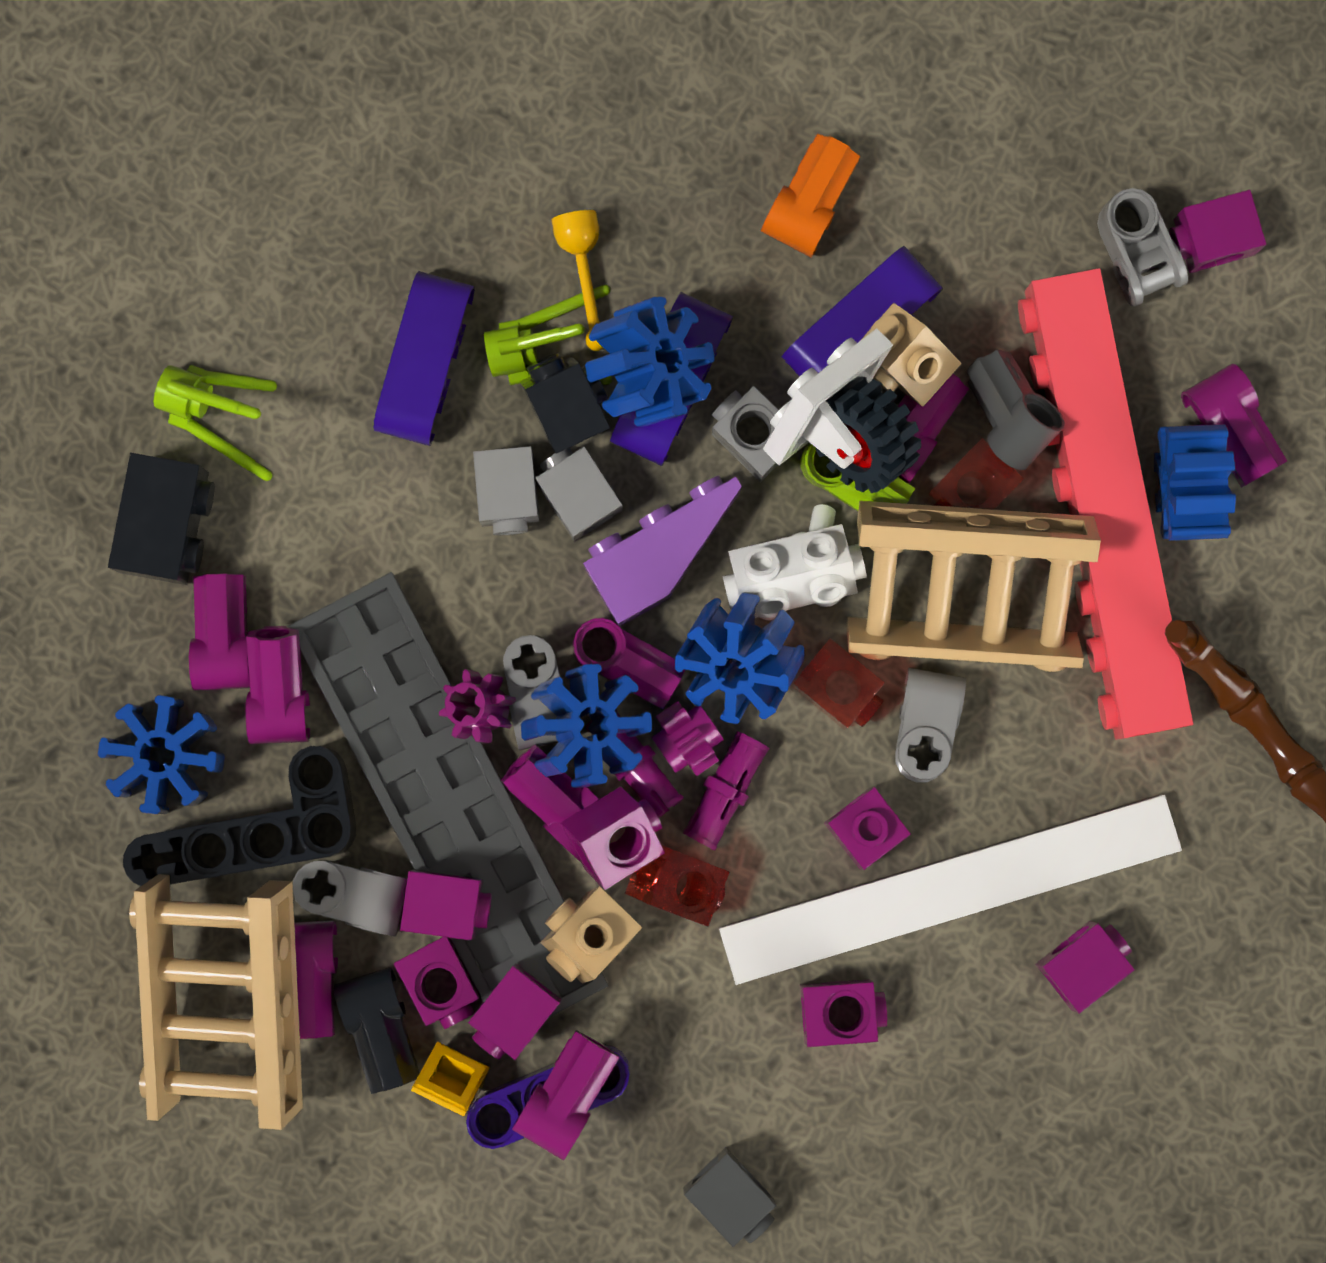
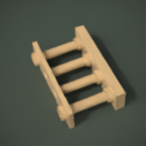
(947, 535)
(267, 975)

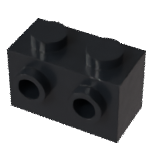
(565, 401)
(161, 519)

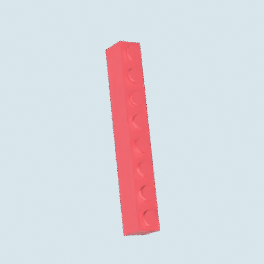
(1105, 480)

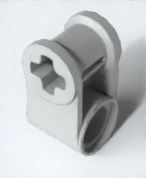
(1141, 250)
(522, 688)
(930, 714)
(361, 897)

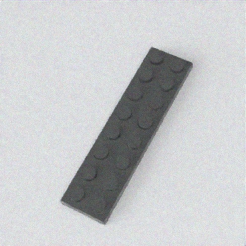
(435, 786)

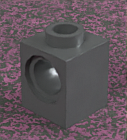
(731, 1199)

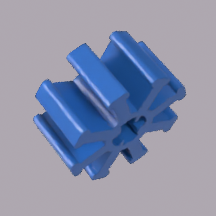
(650, 361)
(1194, 482)
(740, 658)
(605, 725)
(175, 741)

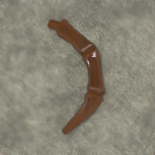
(1249, 708)

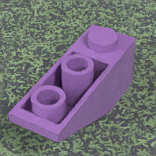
(650, 564)

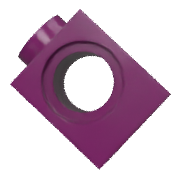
(1218, 231)
(594, 826)
(867, 828)
(445, 905)
(1088, 965)
(414, 970)
(815, 1007)
(513, 1013)

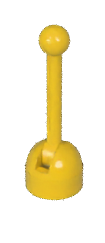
(578, 234)

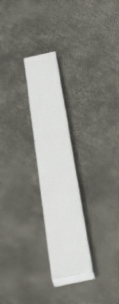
(950, 889)

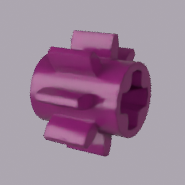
(467, 716)
(687, 738)

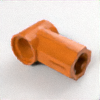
(807, 204)

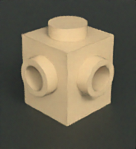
(911, 346)
(587, 935)

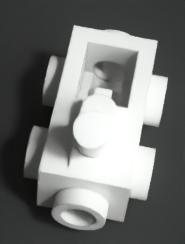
(797, 568)

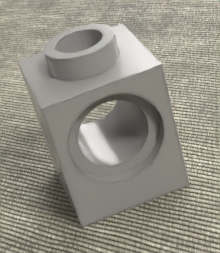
(730, 414)
(506, 489)
(577, 491)

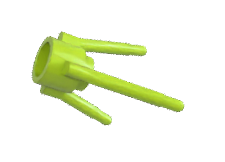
(514, 346)
(189, 395)

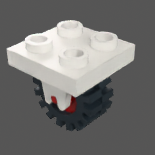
(848, 418)

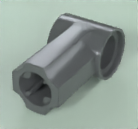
(1019, 417)

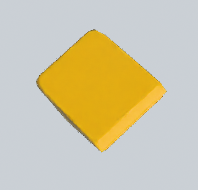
(451, 1079)

